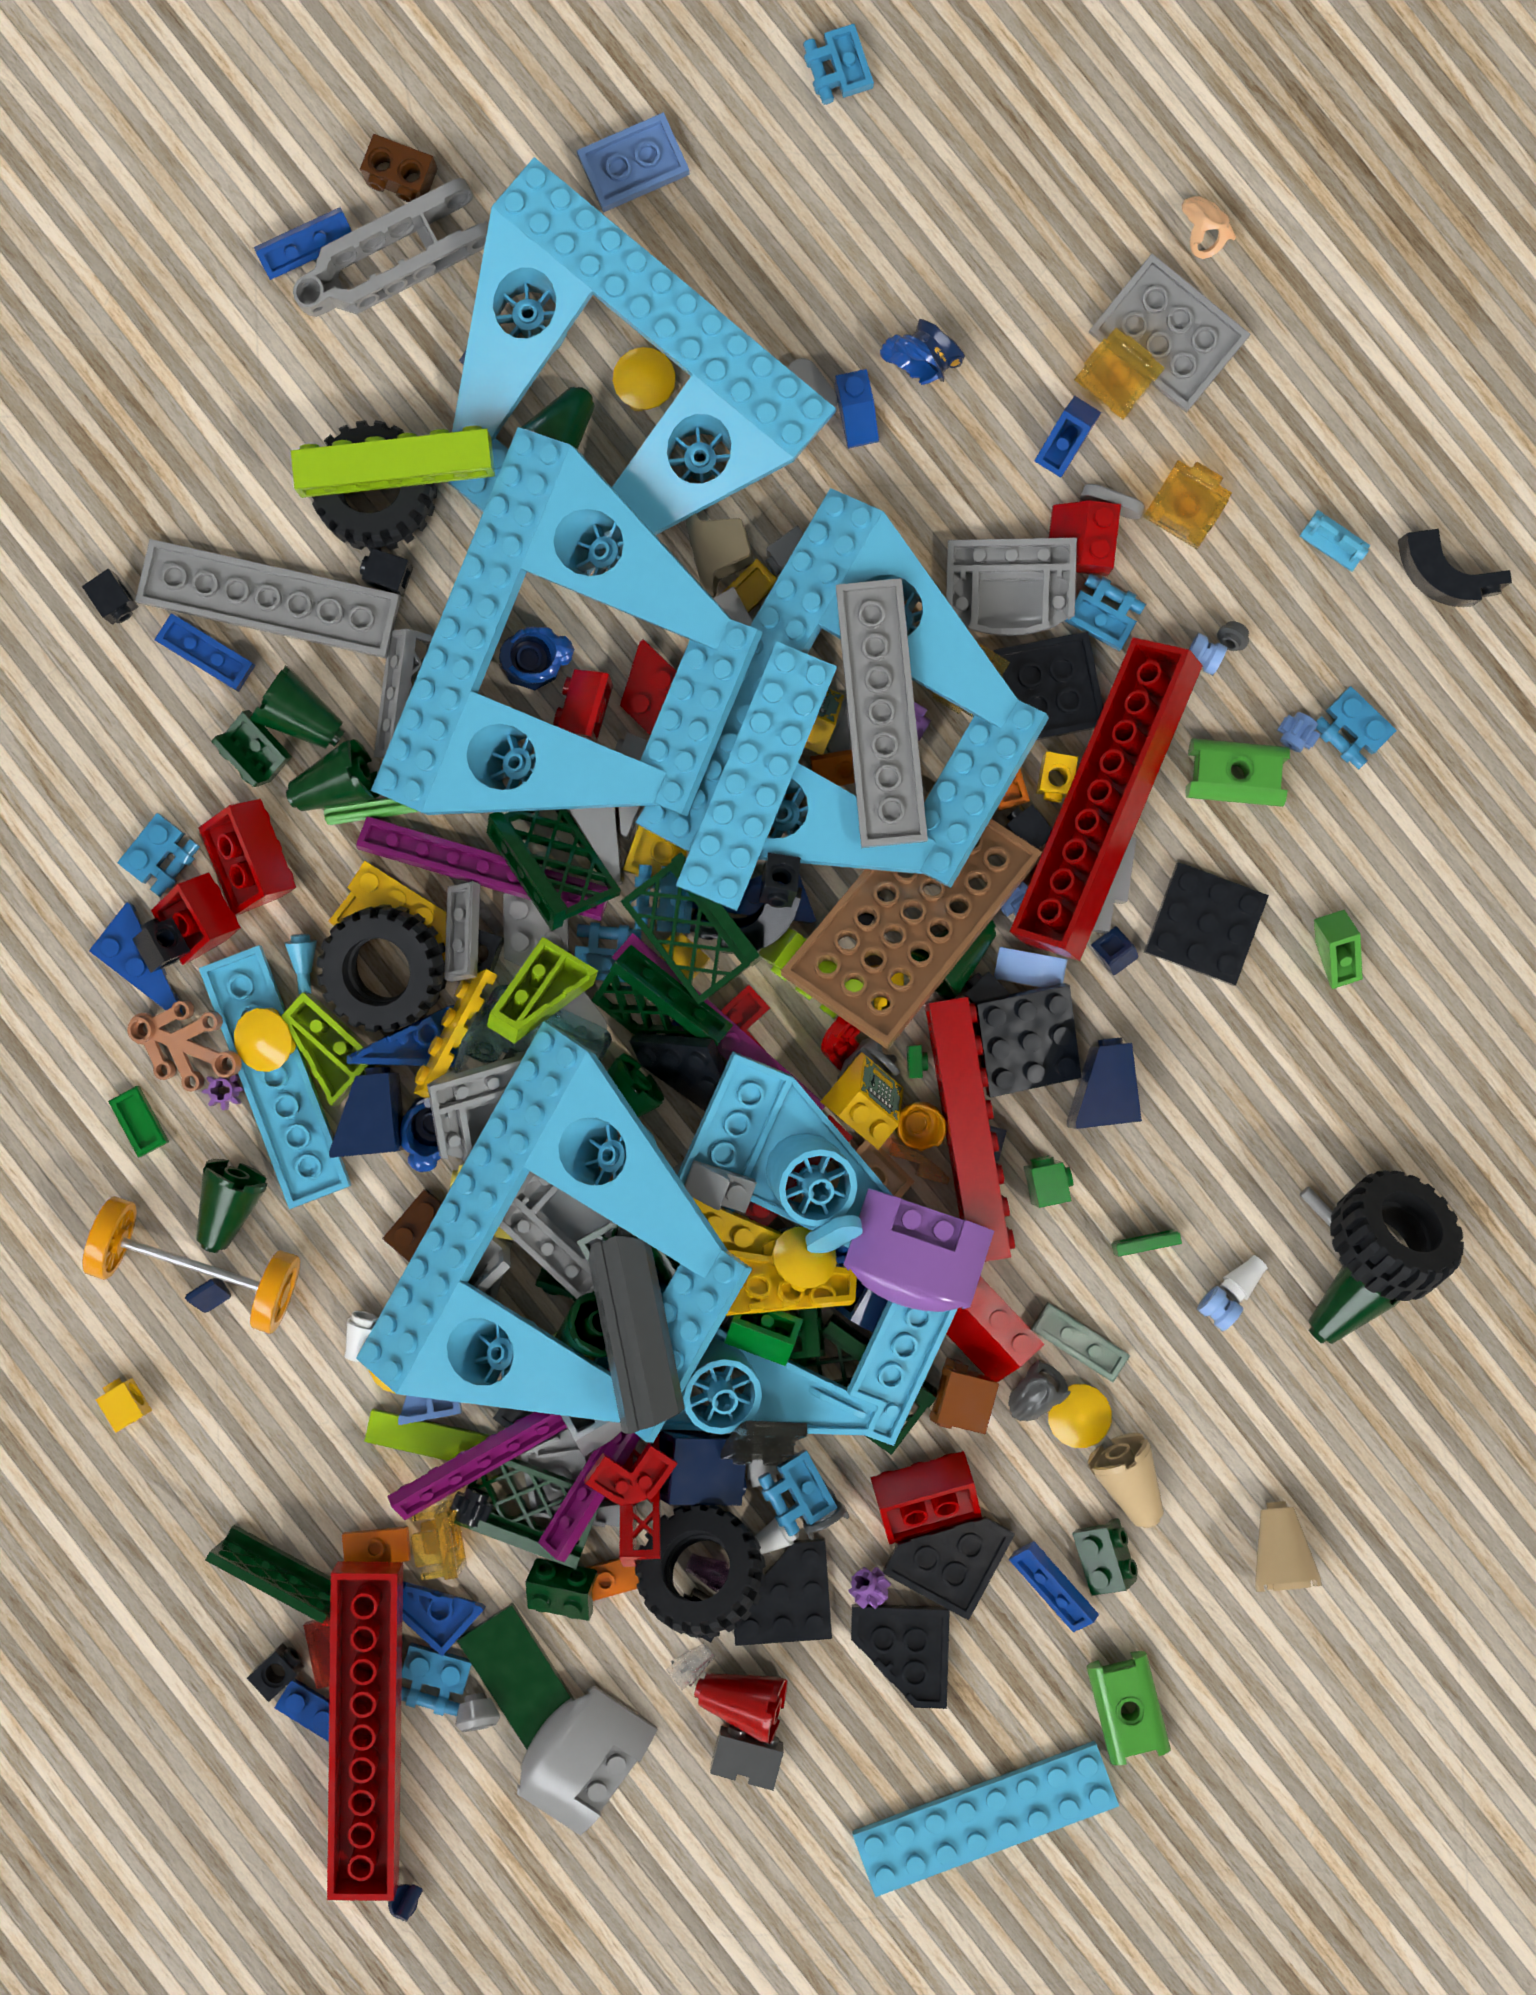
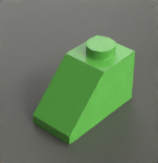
(1339, 948)

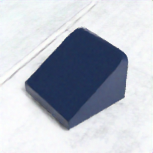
(1115, 950)
(209, 1295)

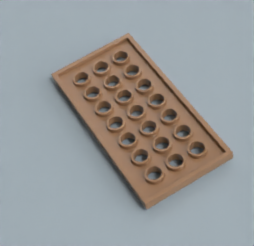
(943, 952)

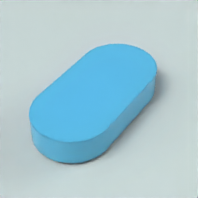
(834, 1234)

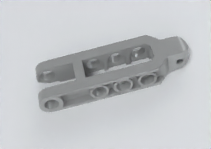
(323, 289)

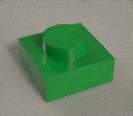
(916, 1061)

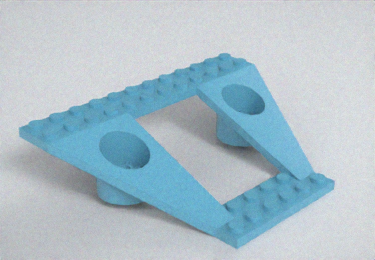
(561, 246)
(543, 523)
(856, 545)
(551, 1122)
(761, 1129)

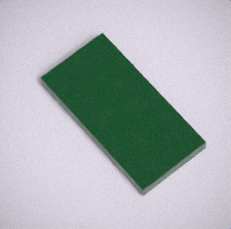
(515, 1671)

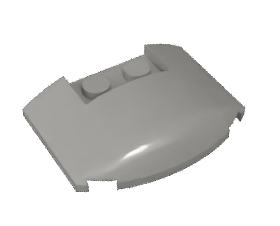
(1012, 583)
(465, 1102)
(547, 1228)
(582, 1758)

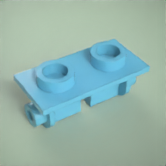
(1335, 541)

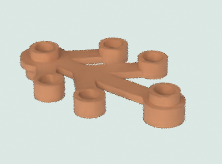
(180, 1045)

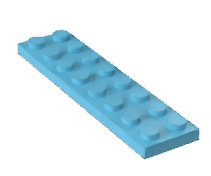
(756, 776)
(281, 1099)
(985, 1818)

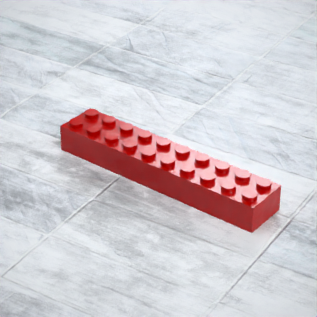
(1106, 798)
(365, 1731)

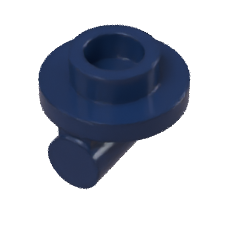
(405, 1901)

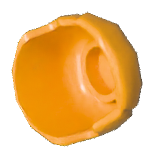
(921, 1126)

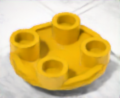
(644, 378)
(263, 1039)
(799, 1265)
(1081, 1417)

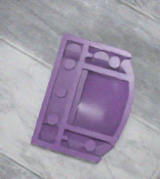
(917, 1254)

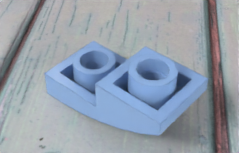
(1029, 968)

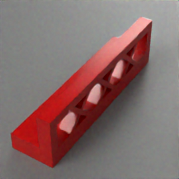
(628, 1519)

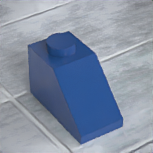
(856, 408)
(1067, 436)

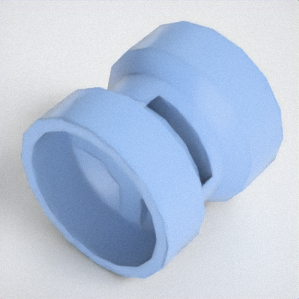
(1207, 653)
(1220, 1308)

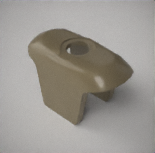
(718, 549)

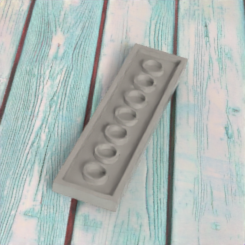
(268, 598)
(881, 713)

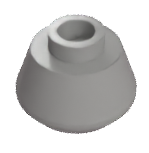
(476, 1713)

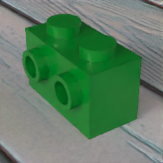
(1048, 1181)
(765, 1334)

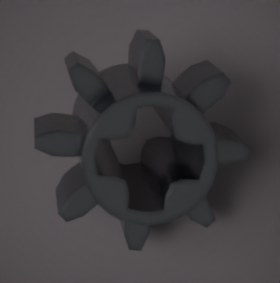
(471, 1506)

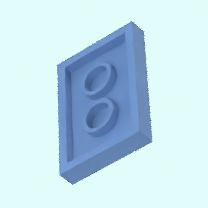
(633, 162)

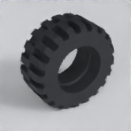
(381, 527)
(348, 990)
(1377, 1255)
(736, 1595)

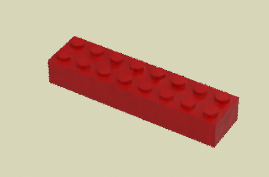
(967, 1120)

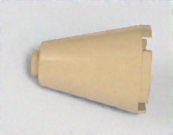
(1130, 1477)
(1283, 1551)

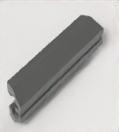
(635, 1333)

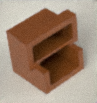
(963, 1398)

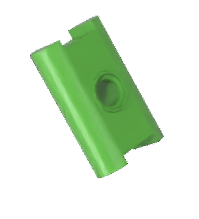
(1260, 765)
(1132, 1732)

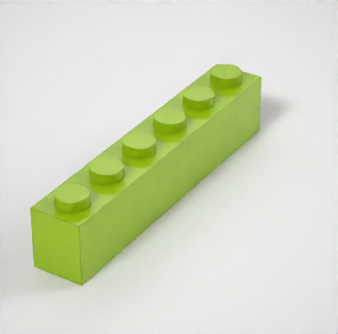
(392, 462)

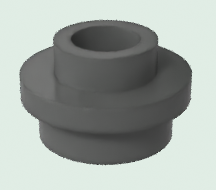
(1234, 636)

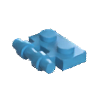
(848, 61)
(1101, 620)
(1360, 721)
(152, 848)
(666, 906)
(597, 957)
(806, 1488)
(445, 1672)

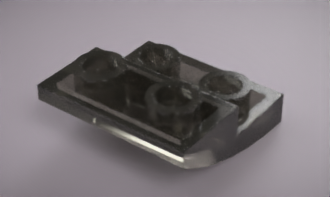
(763, 1441)

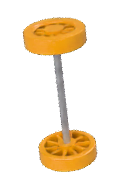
(112, 1237)

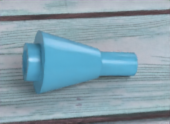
(301, 953)

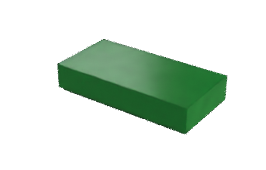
(138, 1121)
(1146, 1242)

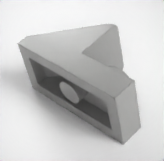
(719, 1187)

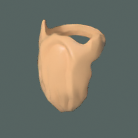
(1206, 216)

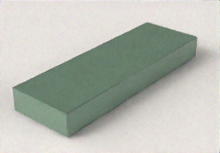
(1080, 1342)

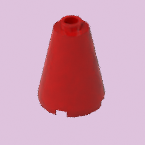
(744, 1701)

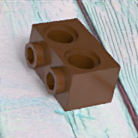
(402, 162)

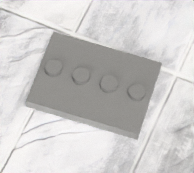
(1176, 327)

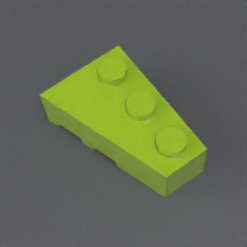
(783, 950)
(539, 990)
(325, 1045)

